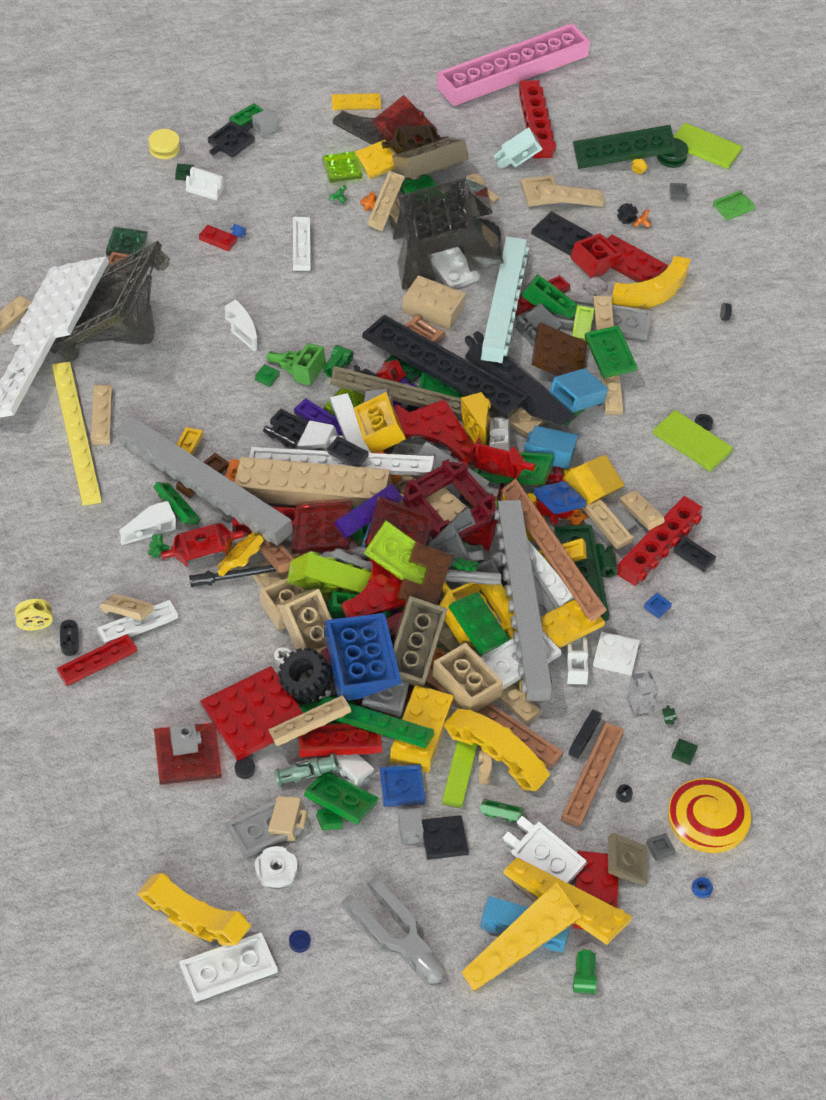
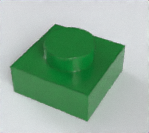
(267, 375)
(329, 820)

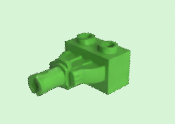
(301, 364)

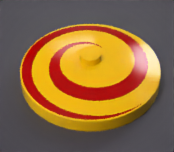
(709, 815)

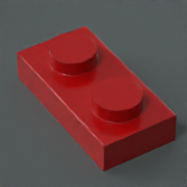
(218, 238)

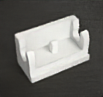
(204, 183)
(353, 769)

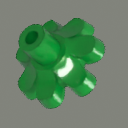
(339, 195)
(157, 545)
(466, 565)

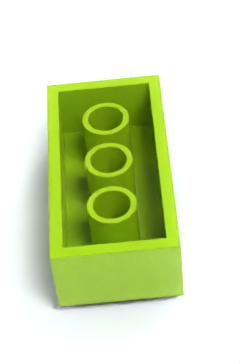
(326, 574)

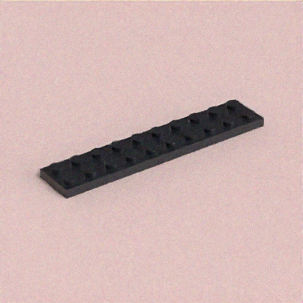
(444, 365)

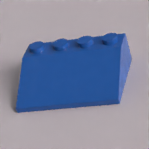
(361, 655)

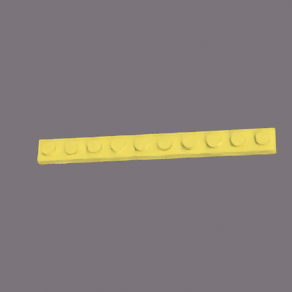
(76, 434)

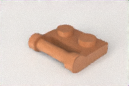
(415, 322)

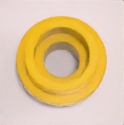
(639, 166)

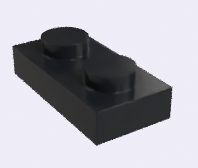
(347, 452)
(694, 554)

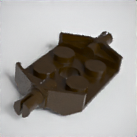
(404, 140)

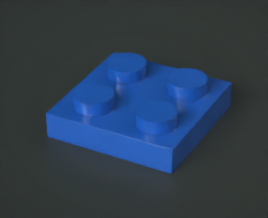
(560, 497)
(402, 785)

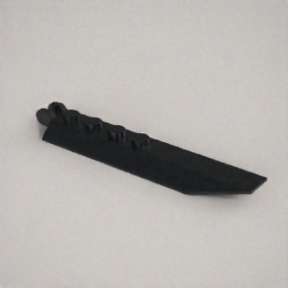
(540, 400)

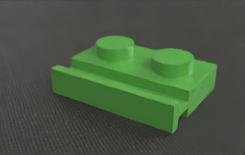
(733, 205)

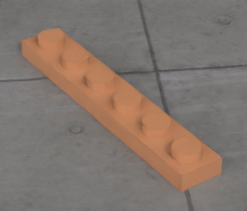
(592, 775)

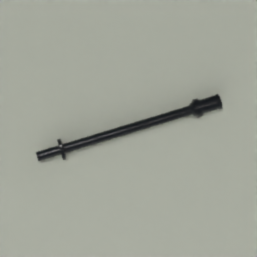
(210, 577)

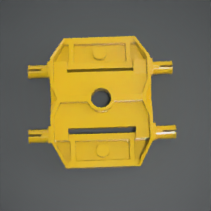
(495, 595)

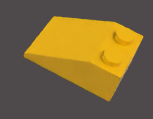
(476, 417)
(379, 423)
(594, 479)

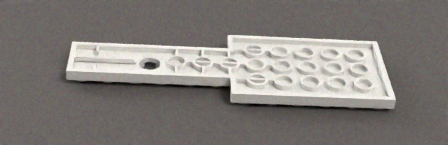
(49, 316)

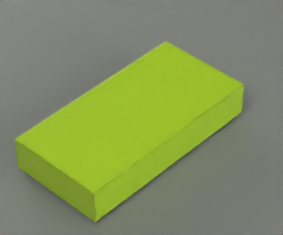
(582, 321)

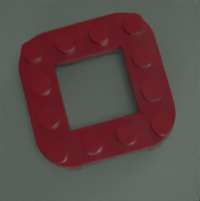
(457, 474)

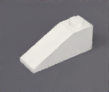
(153, 520)

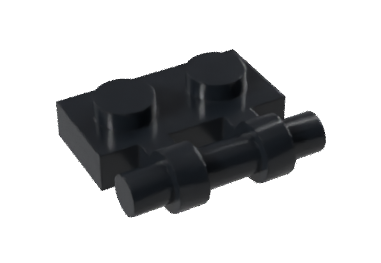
(288, 423)

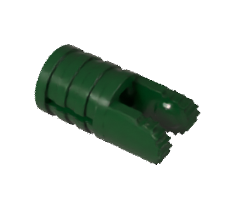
(607, 561)

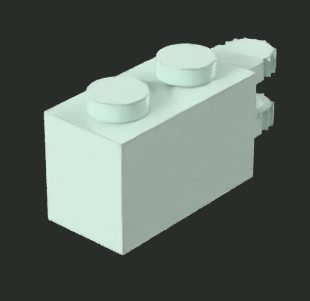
(518, 149)

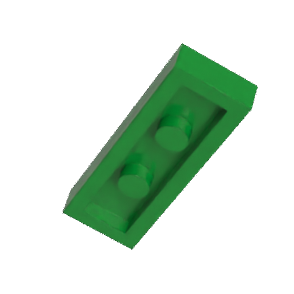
(177, 503)

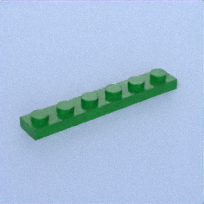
(386, 725)

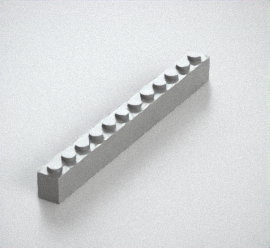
(204, 481)
(522, 601)

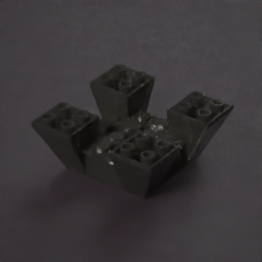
(443, 220)

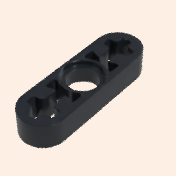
(585, 734)

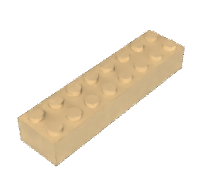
(309, 482)

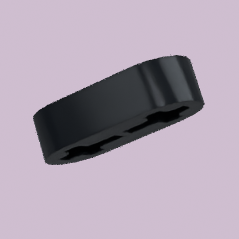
(73, 637)

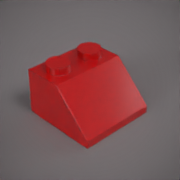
(595, 255)

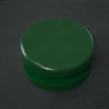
(677, 158)

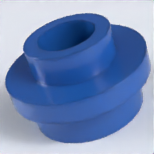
(238, 230)
(702, 882)

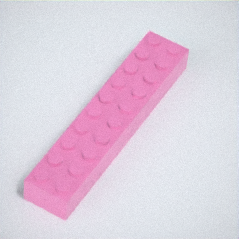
(512, 64)

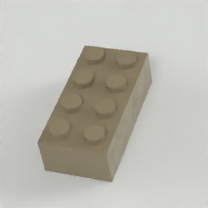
(431, 158)
(417, 639)

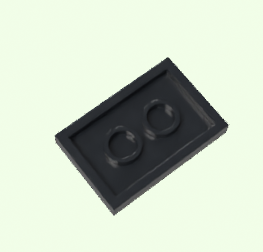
(559, 232)

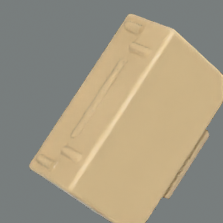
(286, 815)

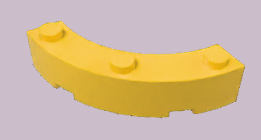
(654, 291)
(499, 744)
(191, 914)

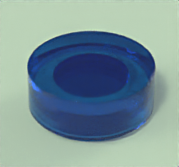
(299, 941)

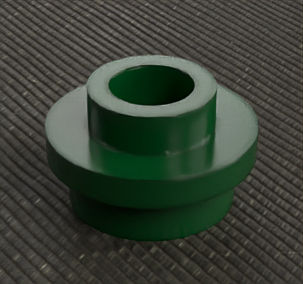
(669, 715)

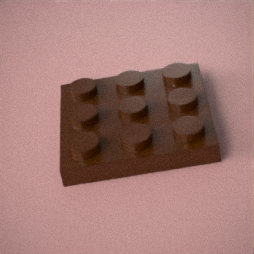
(557, 351)

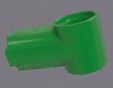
(339, 357)
(585, 976)

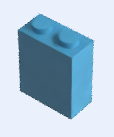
(578, 390)
(553, 442)

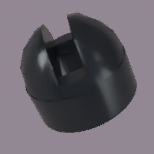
(626, 796)

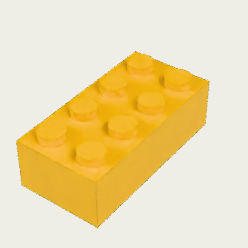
(427, 709)

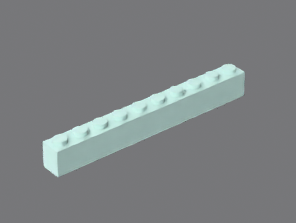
(505, 300)

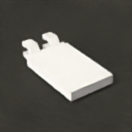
(545, 851)

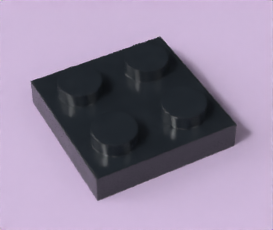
(444, 837)

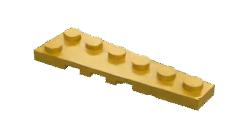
(596, 915)
(535, 927)

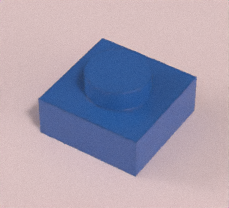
(657, 605)

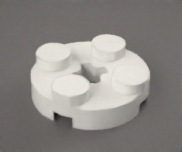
(276, 878)

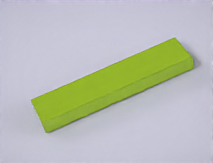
(459, 774)

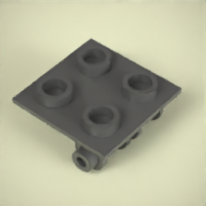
(528, 324)

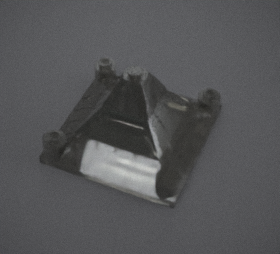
(119, 304)

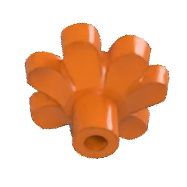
(369, 201)
(643, 219)

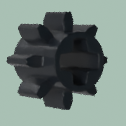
(627, 213)

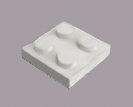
(616, 653)

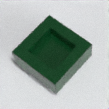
(182, 171)
(684, 751)

